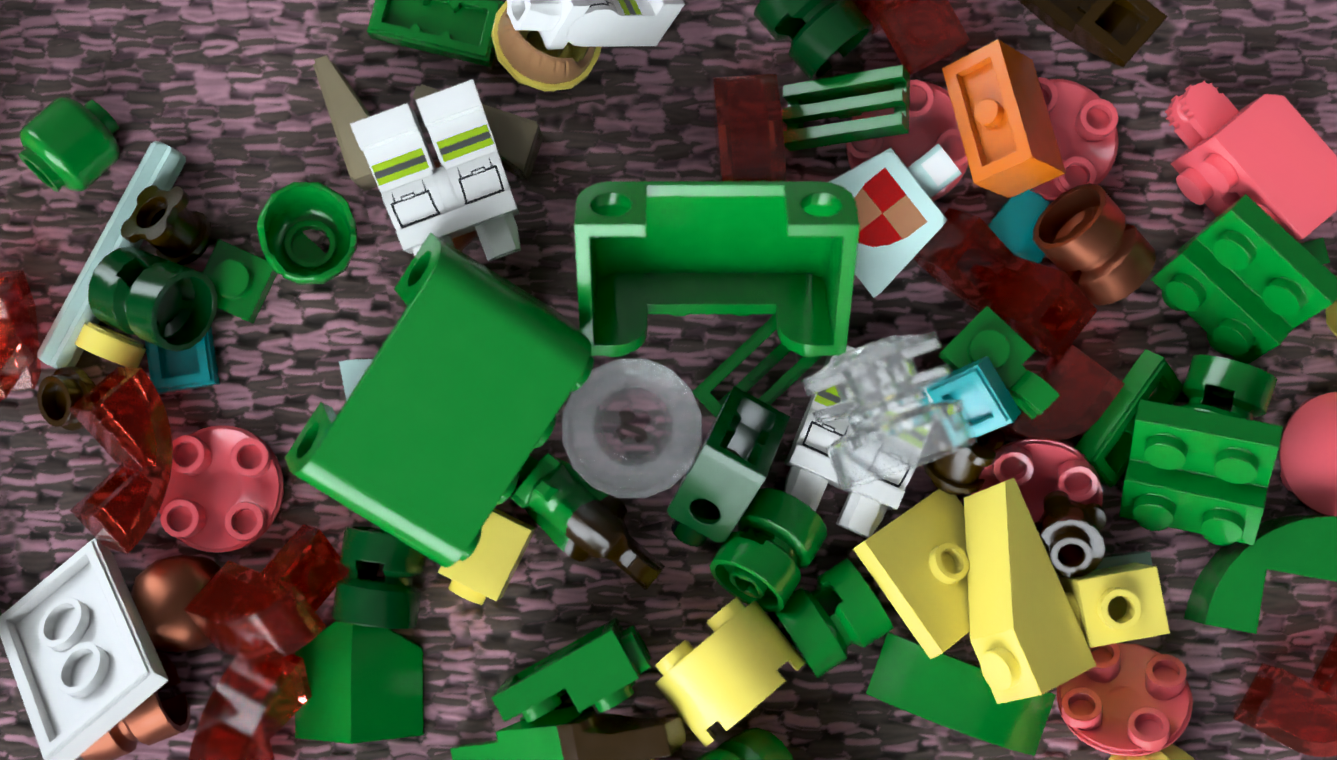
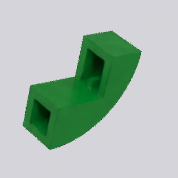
(1233, 580)
(956, 696)

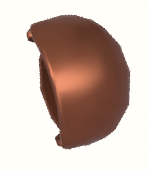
(164, 593)

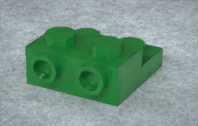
(1245, 282)
(1199, 472)
(592, 670)

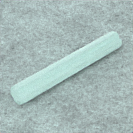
(159, 168)

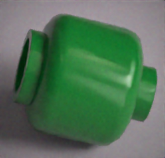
(70, 144)

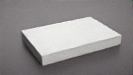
(80, 653)

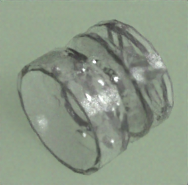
(888, 410)
(624, 464)

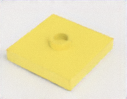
(924, 570)

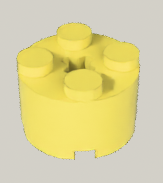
(728, 670)

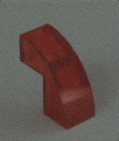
(749, 128)
(1026, 295)
(134, 429)
(250, 709)

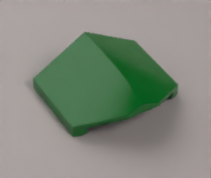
(361, 686)

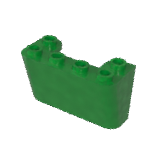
(716, 252)
(446, 406)

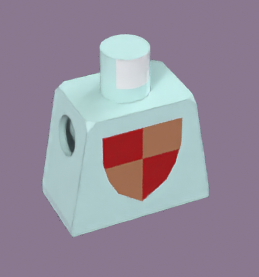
(895, 210)

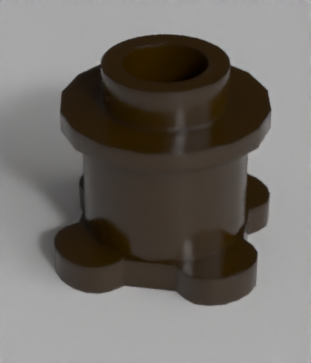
(168, 225)
(961, 470)
(1072, 534)

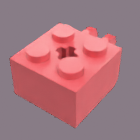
(1253, 152)

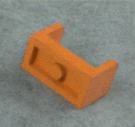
(1003, 120)

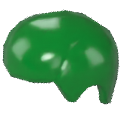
(299, 209)

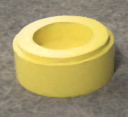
(110, 345)

